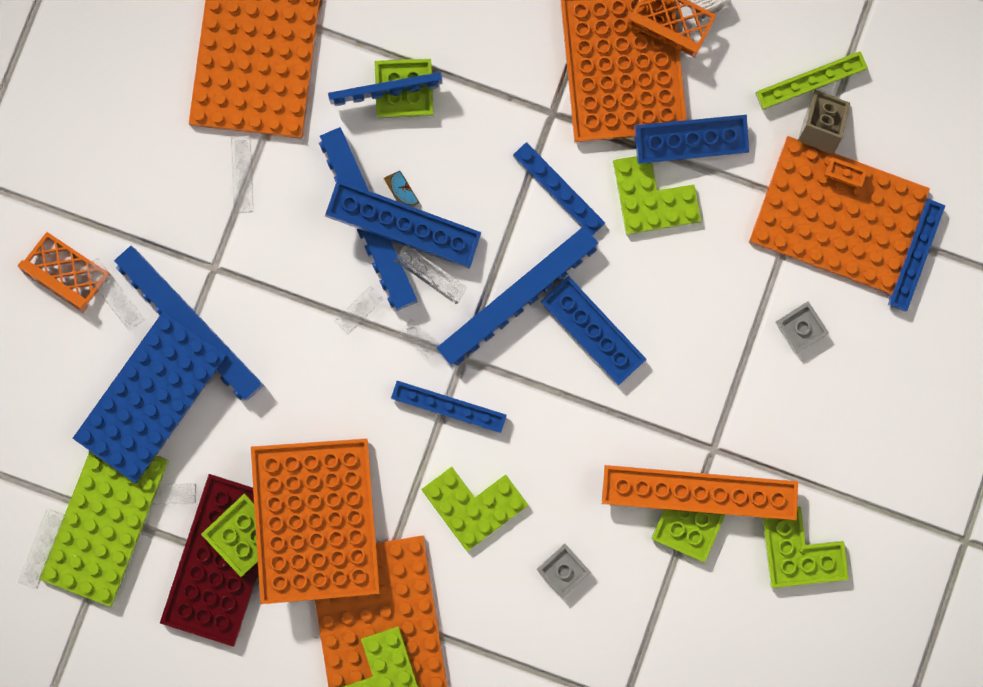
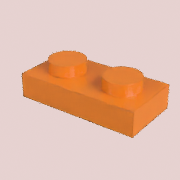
(845, 172)

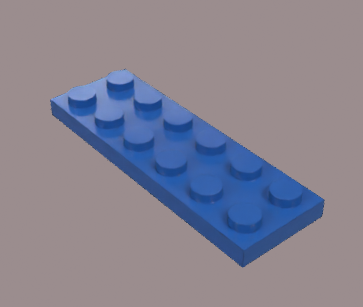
(691, 138)
(593, 330)

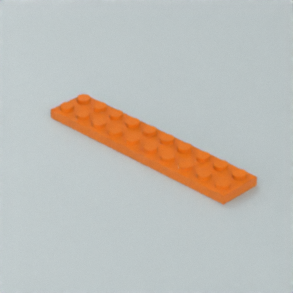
(700, 492)

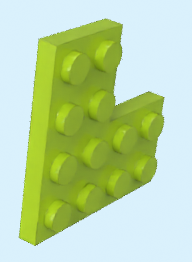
(645, 206)
(470, 516)
(796, 563)
(387, 661)

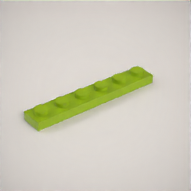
(811, 80)

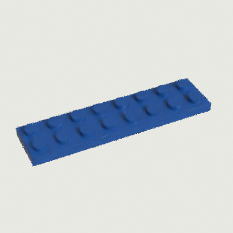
(402, 224)

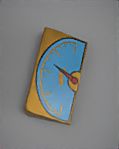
(400, 189)

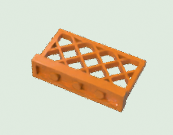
(668, 35)
(51, 282)

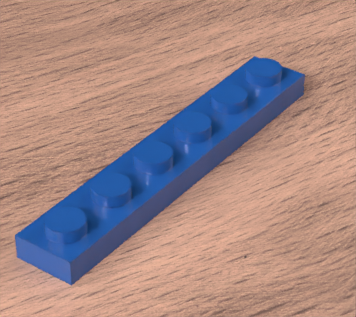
(377, 91)
(558, 188)
(916, 255)
(448, 406)

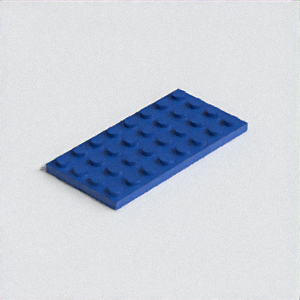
(149, 397)

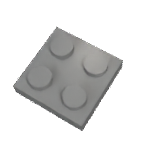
(802, 327)
(563, 570)

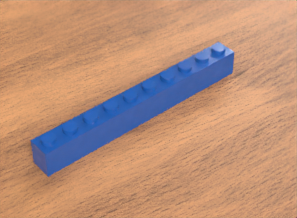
(382, 249)
(160, 292)
(517, 296)

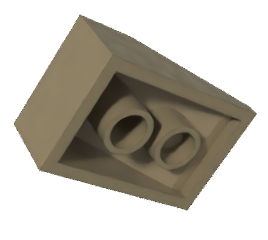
(824, 122)

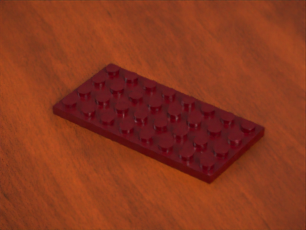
(206, 590)

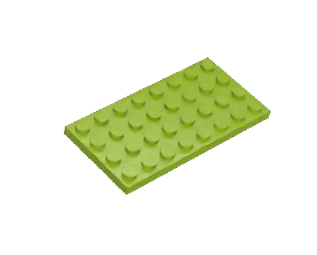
(101, 529)

